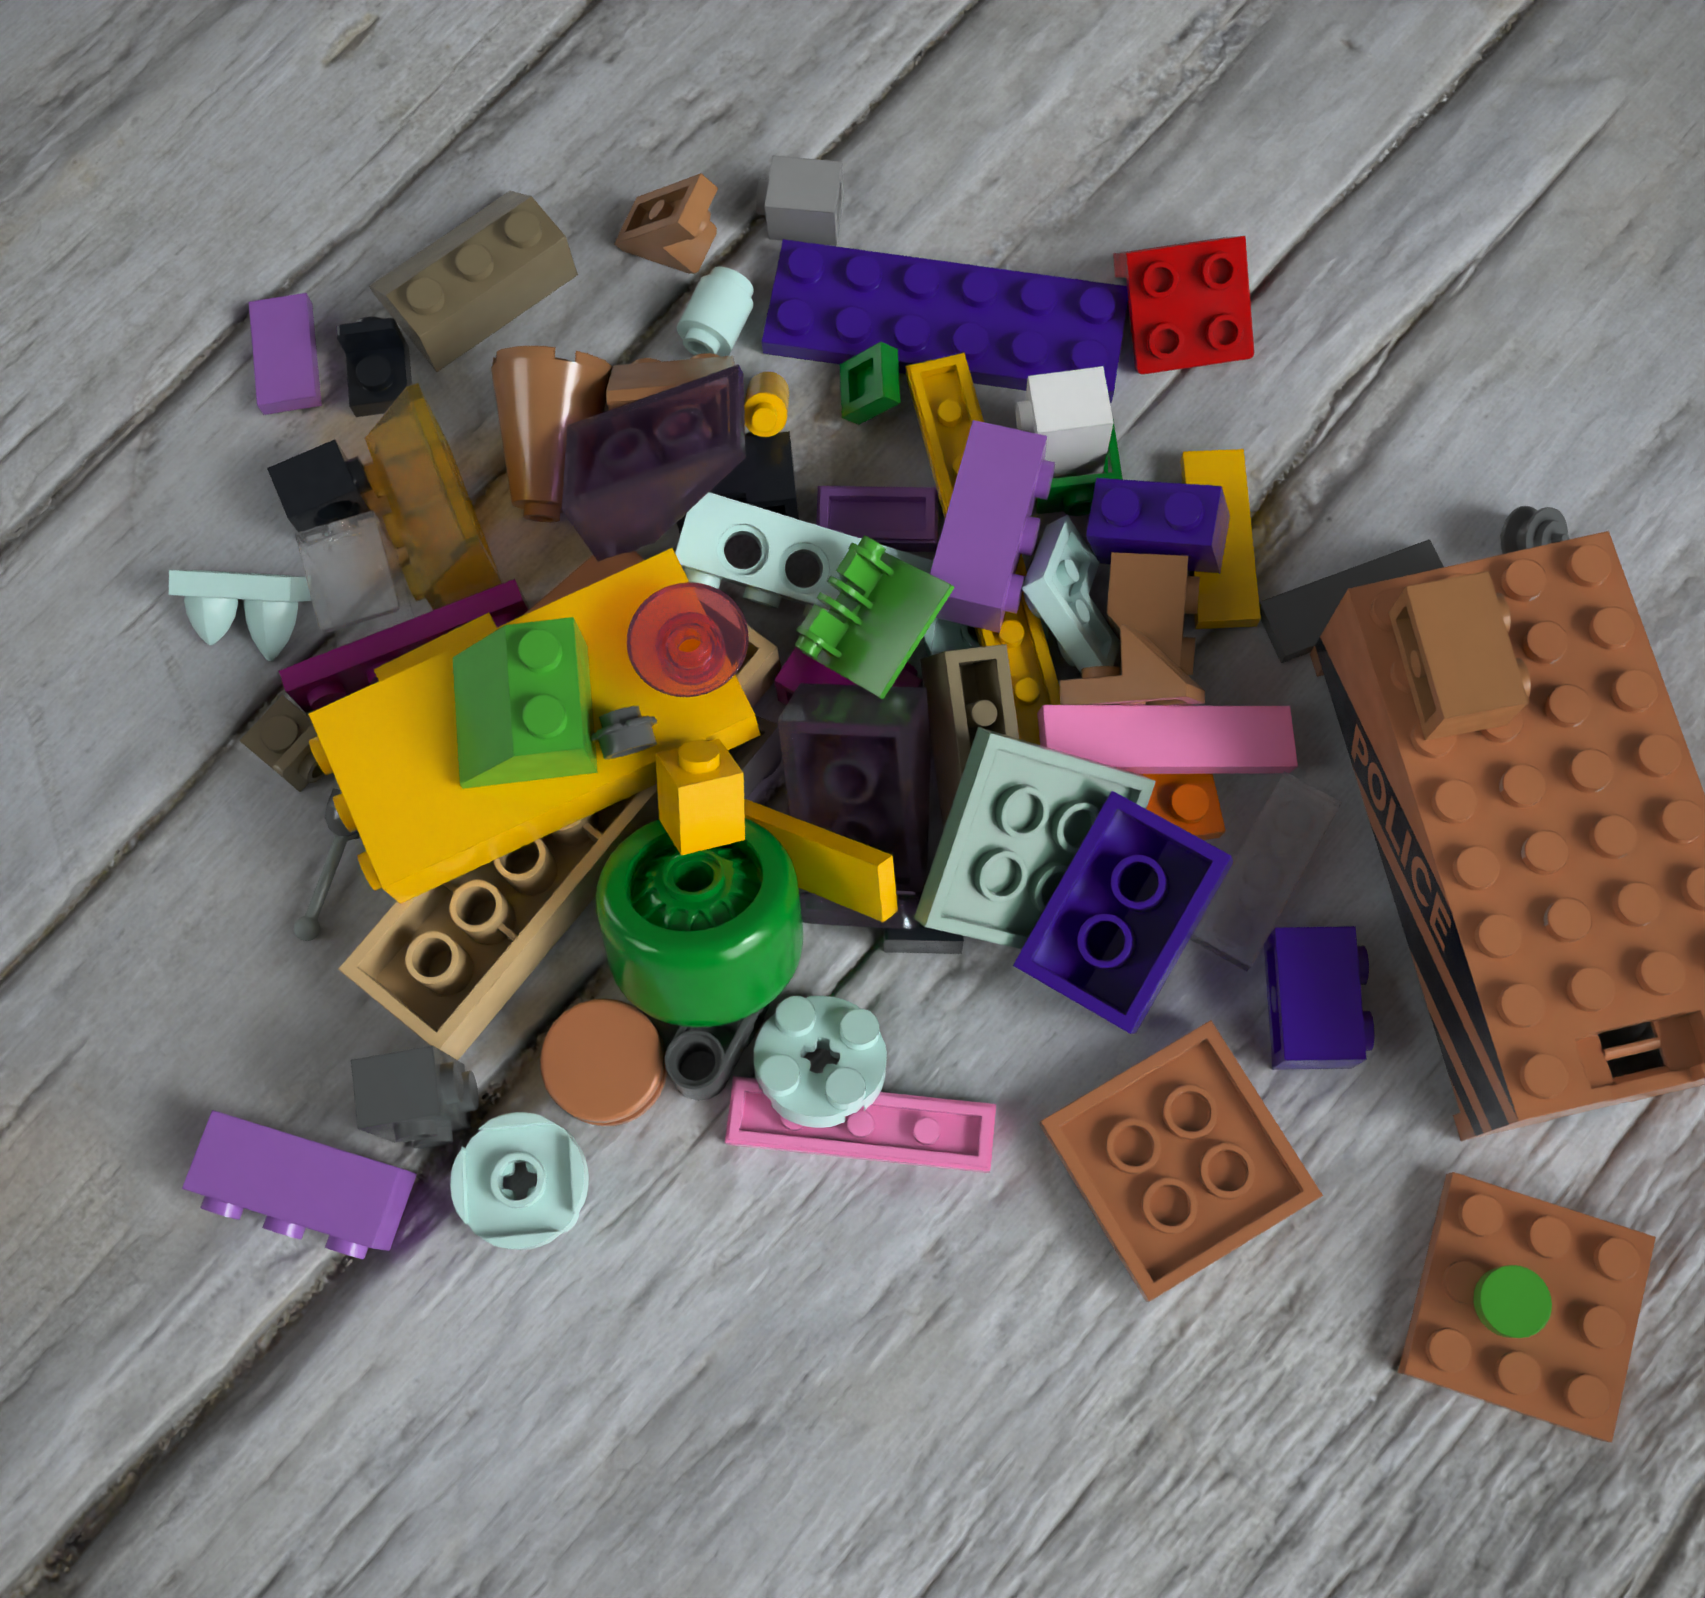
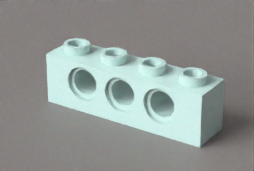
(719, 519)

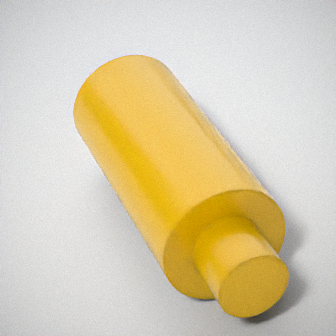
(766, 404)

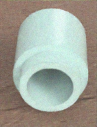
(716, 312)

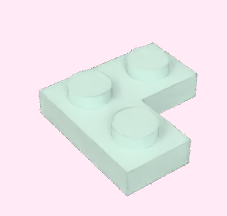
(1059, 593)

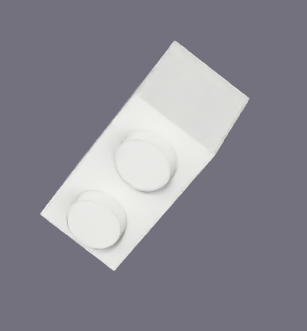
(1074, 416)

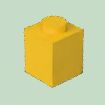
(700, 796)

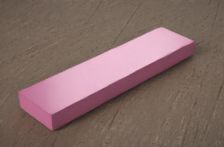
(1174, 737)
(889, 1130)

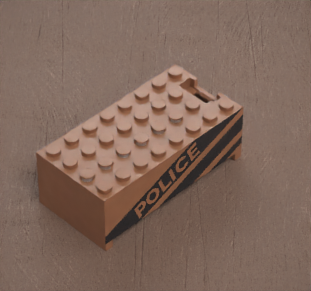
(1541, 858)

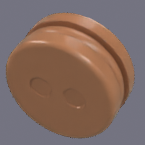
(603, 1062)

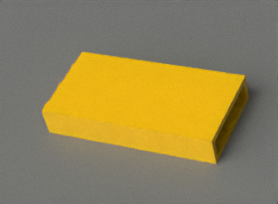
(400, 761)

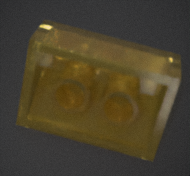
(428, 504)

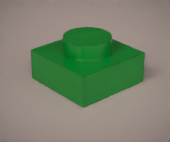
(869, 383)

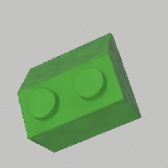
(524, 705)

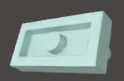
(268, 604)

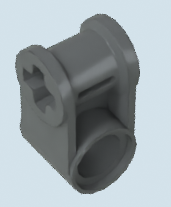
(722, 1042)

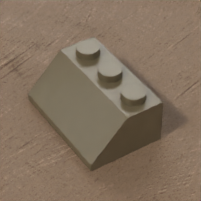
(477, 278)

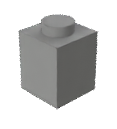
(802, 199)

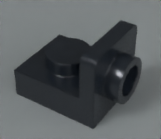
(375, 363)

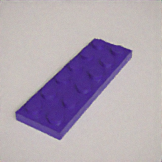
(1007, 322)

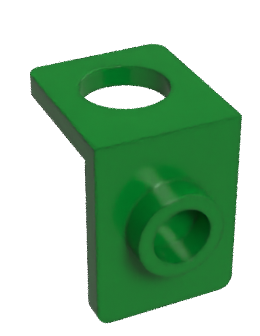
(1076, 493)

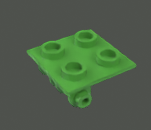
(874, 617)

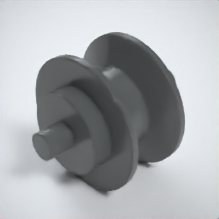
(1532, 528)

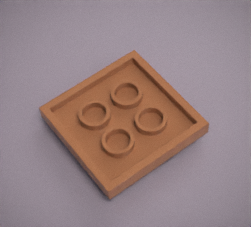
(1179, 1160)
(1596, 1282)

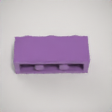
(991, 523)
(298, 1185)

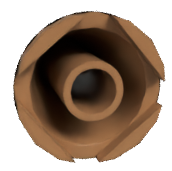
(534, 405)

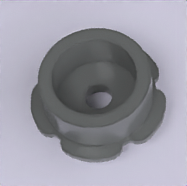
(624, 732)

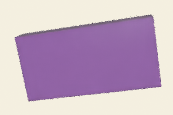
(284, 354)
(889, 515)

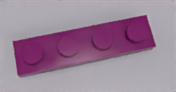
(351, 666)

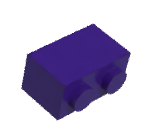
(1159, 520)
(1317, 998)

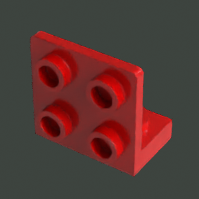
(1188, 303)

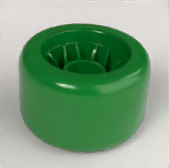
(702, 930)

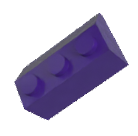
(1123, 912)

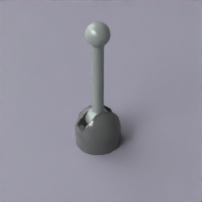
(308, 927)

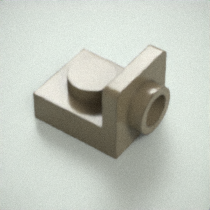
(283, 743)

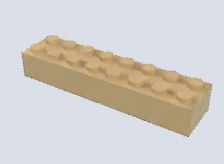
(470, 943)

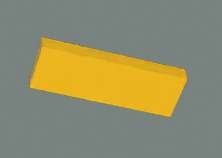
(1232, 595)
(833, 864)

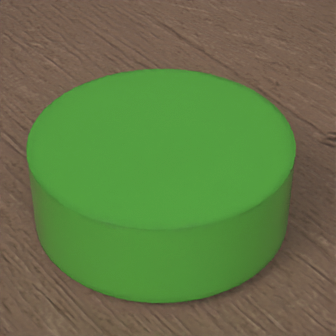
(1512, 1301)

